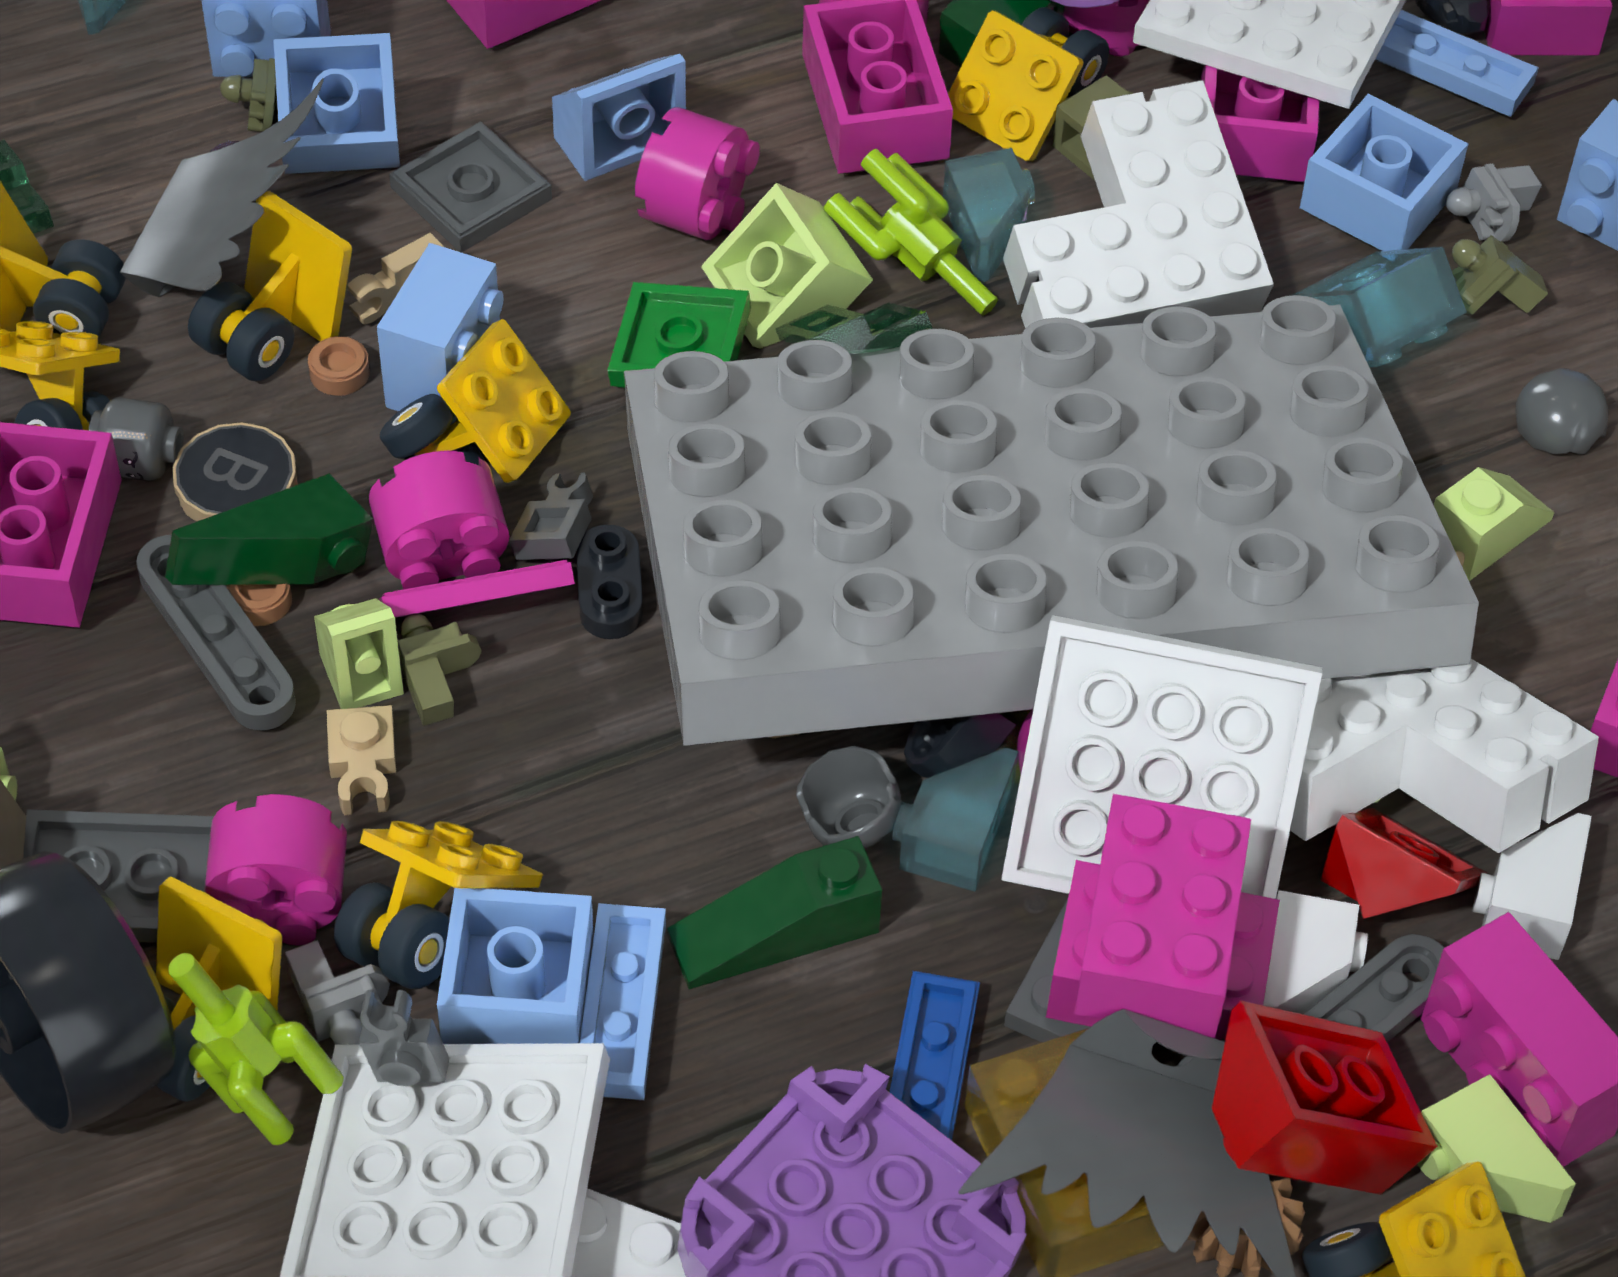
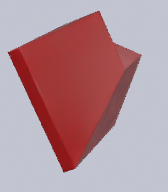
(1391, 865)

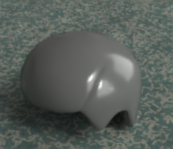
(1562, 412)
(849, 796)

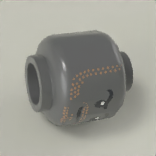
(141, 436)

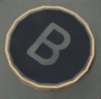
(231, 468)

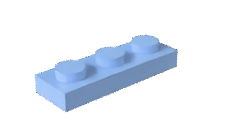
(1457, 63)
(624, 993)

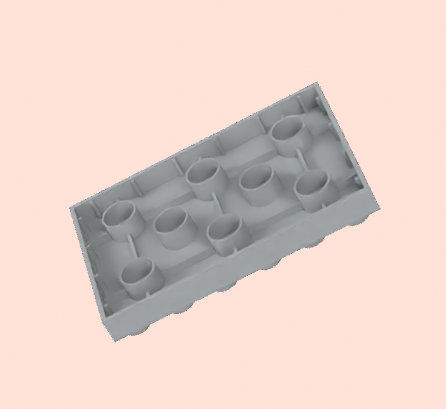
(913, 515)

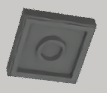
(470, 186)

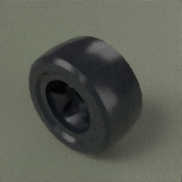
(76, 998)

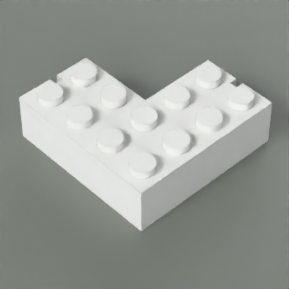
(1167, 228)
(1449, 740)

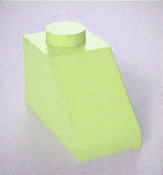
(1489, 517)
(360, 653)
(1489, 1129)

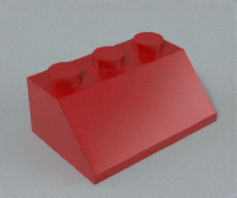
(1316, 1101)

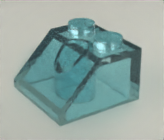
(1393, 299)

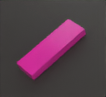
(479, 588)

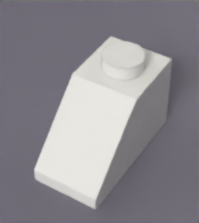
(1538, 883)
(1312, 950)

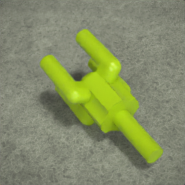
(910, 228)
(243, 1042)

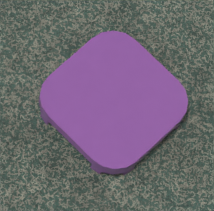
(848, 1188)

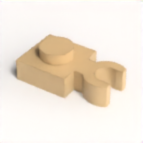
(379, 290)
(361, 752)

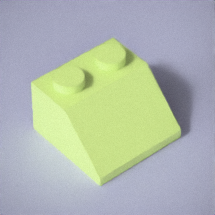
(788, 262)

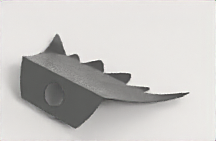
(208, 206)
(1142, 1134)

